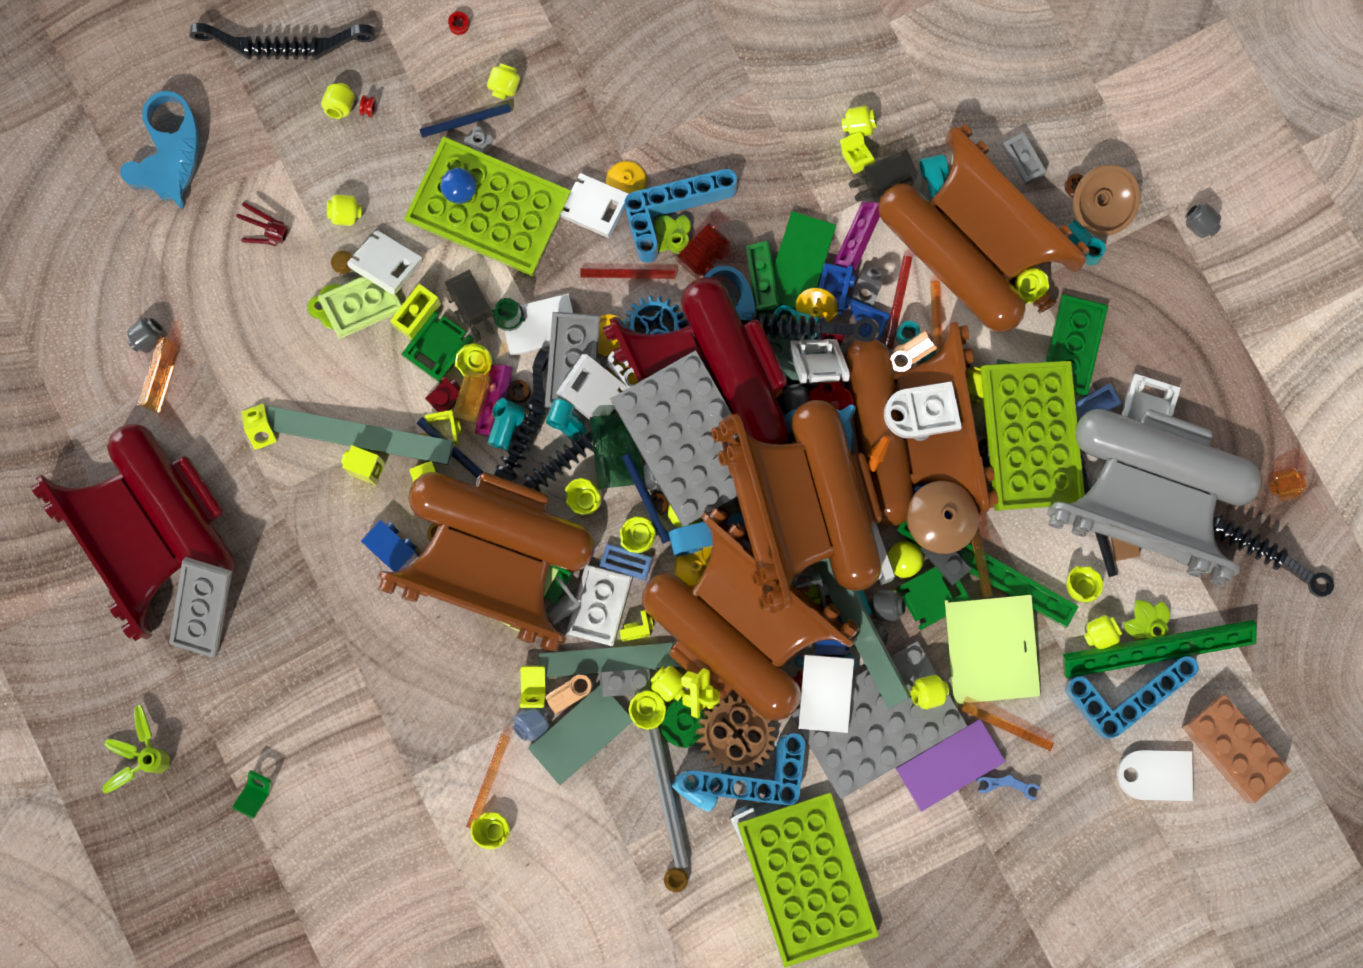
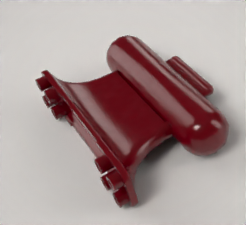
(733, 354)
(140, 522)

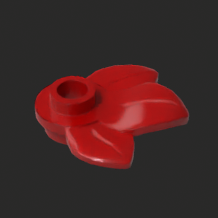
(838, 396)

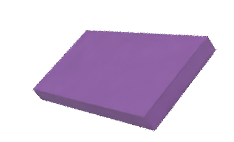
(950, 765)

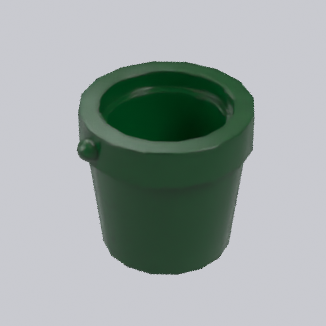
(508, 314)

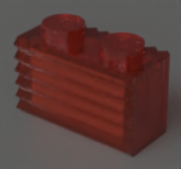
(704, 251)

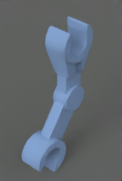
(1008, 780)

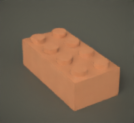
(1236, 749)

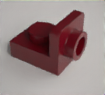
(444, 395)

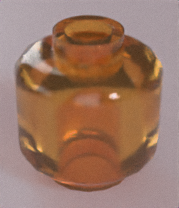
(1287, 484)

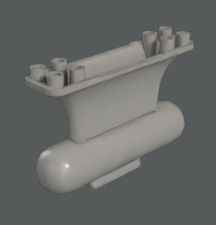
(1159, 488)

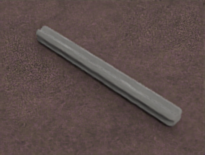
(667, 798)

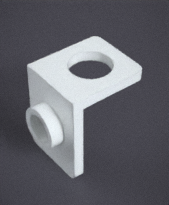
(741, 815)

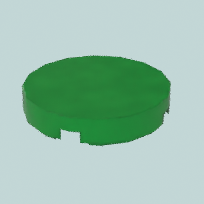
(679, 725)

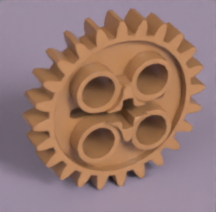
(719, 748)

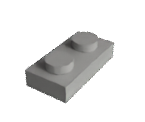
(1024, 158)
(624, 682)

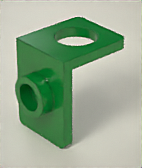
(556, 590)
(253, 795)

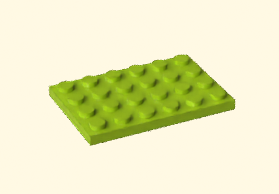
(506, 217)
(1032, 434)
(807, 880)

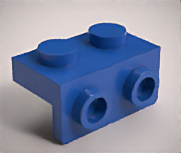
(836, 281)

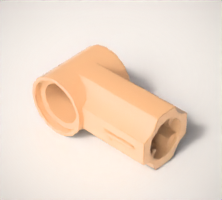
(914, 350)
(567, 694)

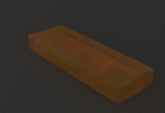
(158, 374)

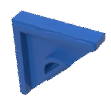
(863, 310)

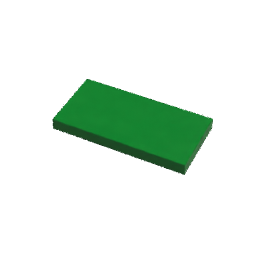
(801, 256)
(1077, 338)

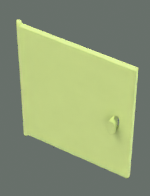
(990, 649)

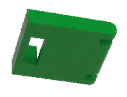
(439, 343)
(928, 597)

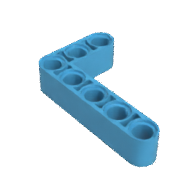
(672, 203)
(697, 536)
(1134, 701)
(750, 785)

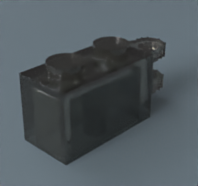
(885, 174)
(469, 301)

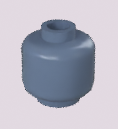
(531, 723)

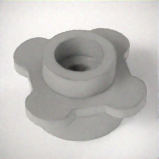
(478, 134)

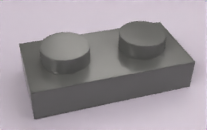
(949, 565)

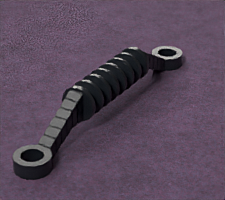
(317, 47)
(812, 327)
(537, 408)
(562, 460)
(1280, 558)

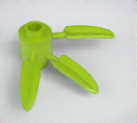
(149, 759)

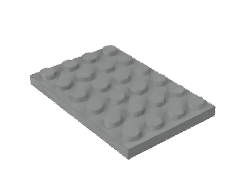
(672, 428)
(882, 736)

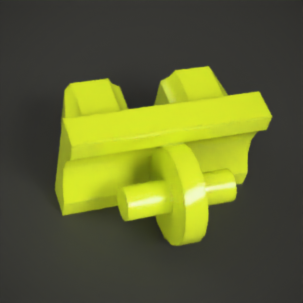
(700, 692)

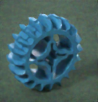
(661, 308)

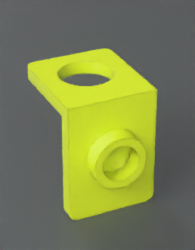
(256, 421)
(455, 424)
(532, 686)

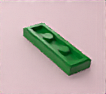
(762, 277)

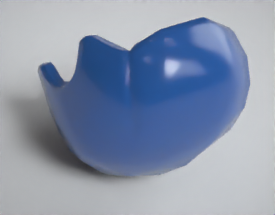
(458, 185)

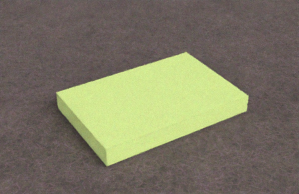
(358, 306)

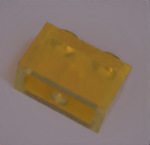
(472, 397)

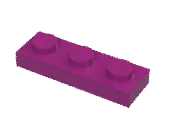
(858, 235)
(498, 389)

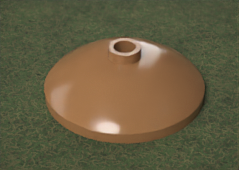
(1118, 201)
(929, 524)

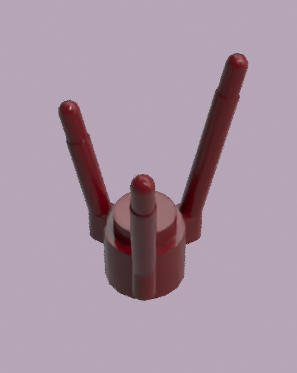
(275, 231)

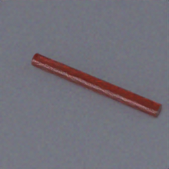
(627, 273)
(898, 301)

